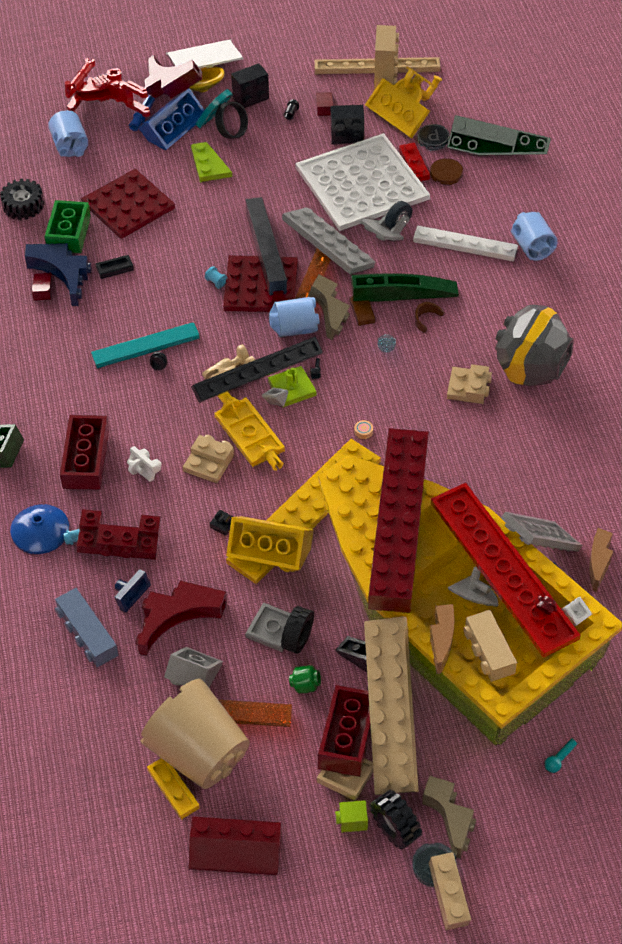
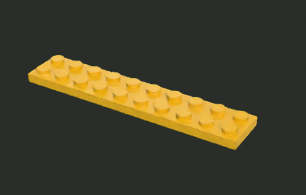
(303, 508)

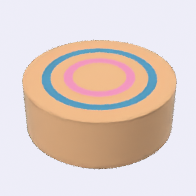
(363, 429)

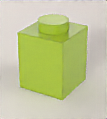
(352, 816)

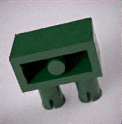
(10, 444)

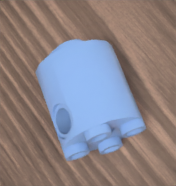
(68, 134)
(534, 235)
(294, 317)

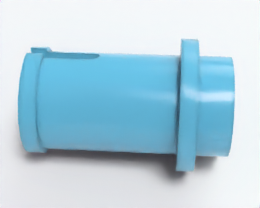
(71, 536)

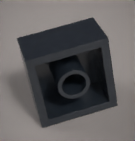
(250, 85)
(347, 124)

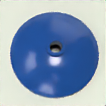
(39, 536)

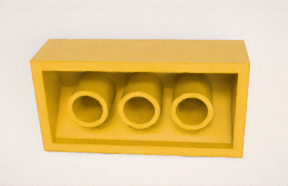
(269, 542)

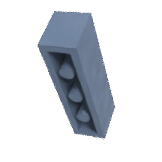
(86, 627)

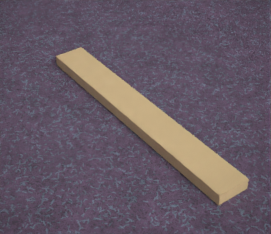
(352, 66)

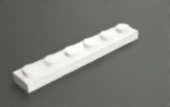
(465, 243)

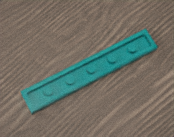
(145, 345)

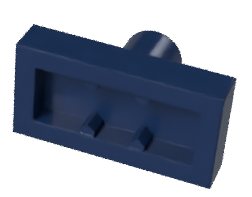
(132, 590)

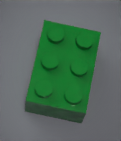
(68, 224)

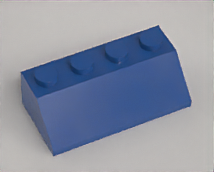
(172, 120)

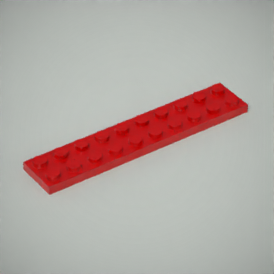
(504, 569)

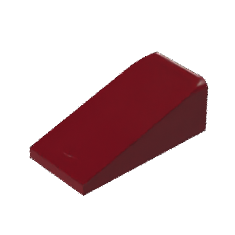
(324, 101)
(42, 286)

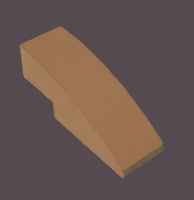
(600, 557)
(442, 635)

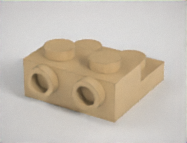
(469, 384)
(209, 458)

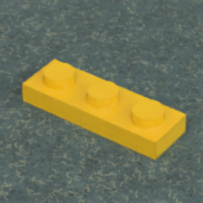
(173, 788)

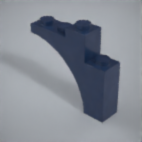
(61, 263)

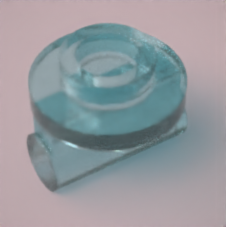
(386, 343)

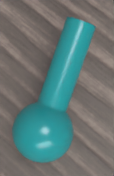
(553, 763)

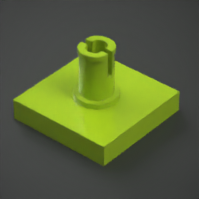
(296, 383)

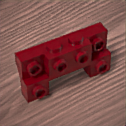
(118, 540)

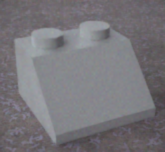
(191, 665)

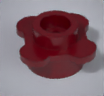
(546, 605)

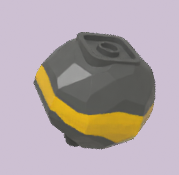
(534, 346)

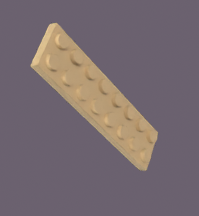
(391, 705)

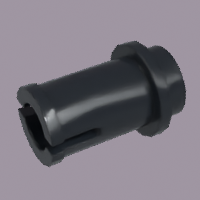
(292, 107)

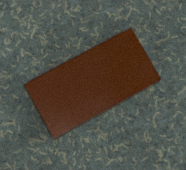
(362, 312)

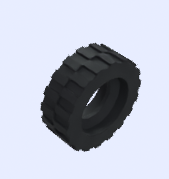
(297, 629)

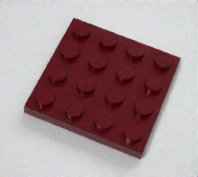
(128, 203)
(247, 286)

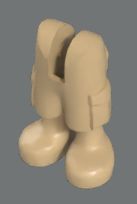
(227, 364)

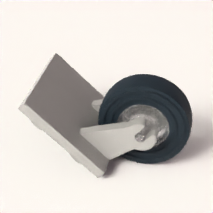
(395, 219)

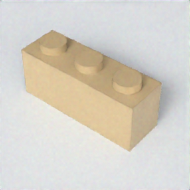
(490, 646)
(449, 891)

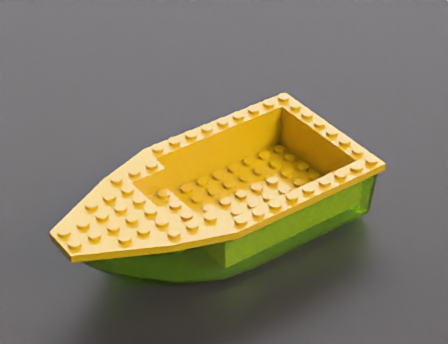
(493, 707)

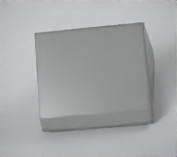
(276, 396)

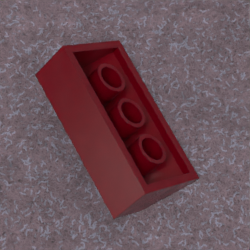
(235, 845)

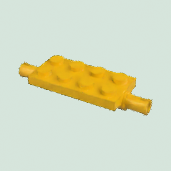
(249, 431)

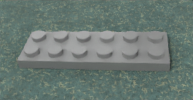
(328, 240)
(540, 532)

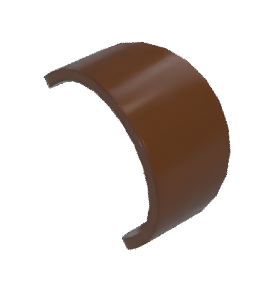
(426, 307)

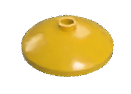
(210, 78)

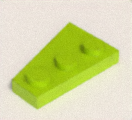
(208, 163)

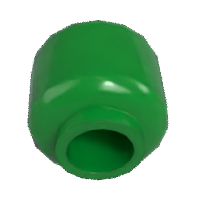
(305, 679)

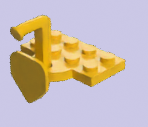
(400, 102)

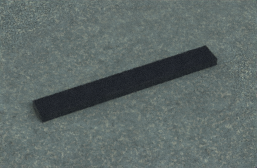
(256, 369)

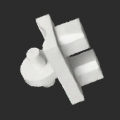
(140, 463)

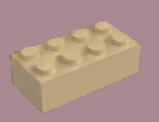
(386, 54)

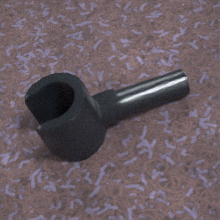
(315, 372)

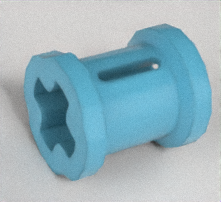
(214, 276)

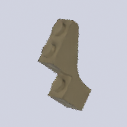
(333, 309)
(458, 819)

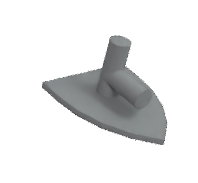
(475, 590)

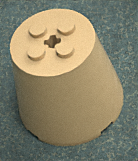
(196, 735)

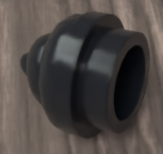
(158, 361)

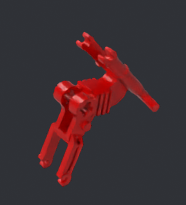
(104, 88)

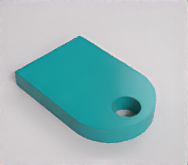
(210, 112)

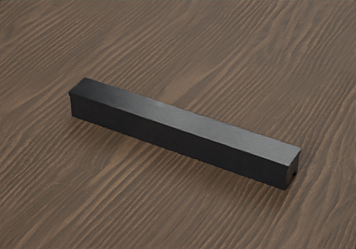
(266, 246)

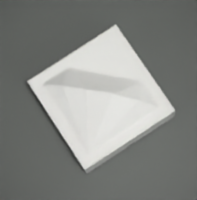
(577, 611)

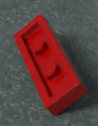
(414, 160)

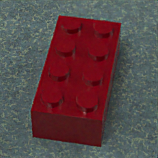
(84, 452)
(346, 732)

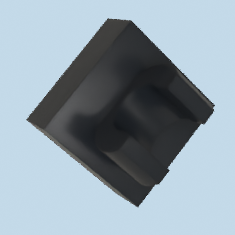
(221, 522)

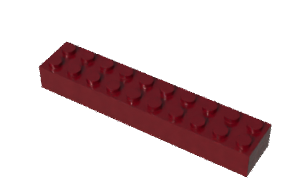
(398, 521)

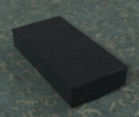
(114, 266)

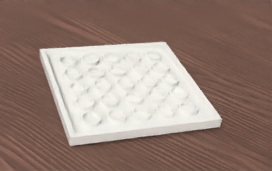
(361, 181)

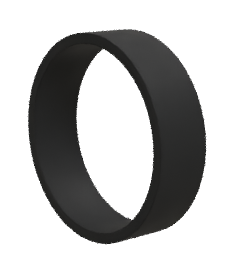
(243, 120)

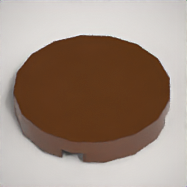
(446, 171)

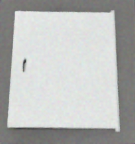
(207, 55)

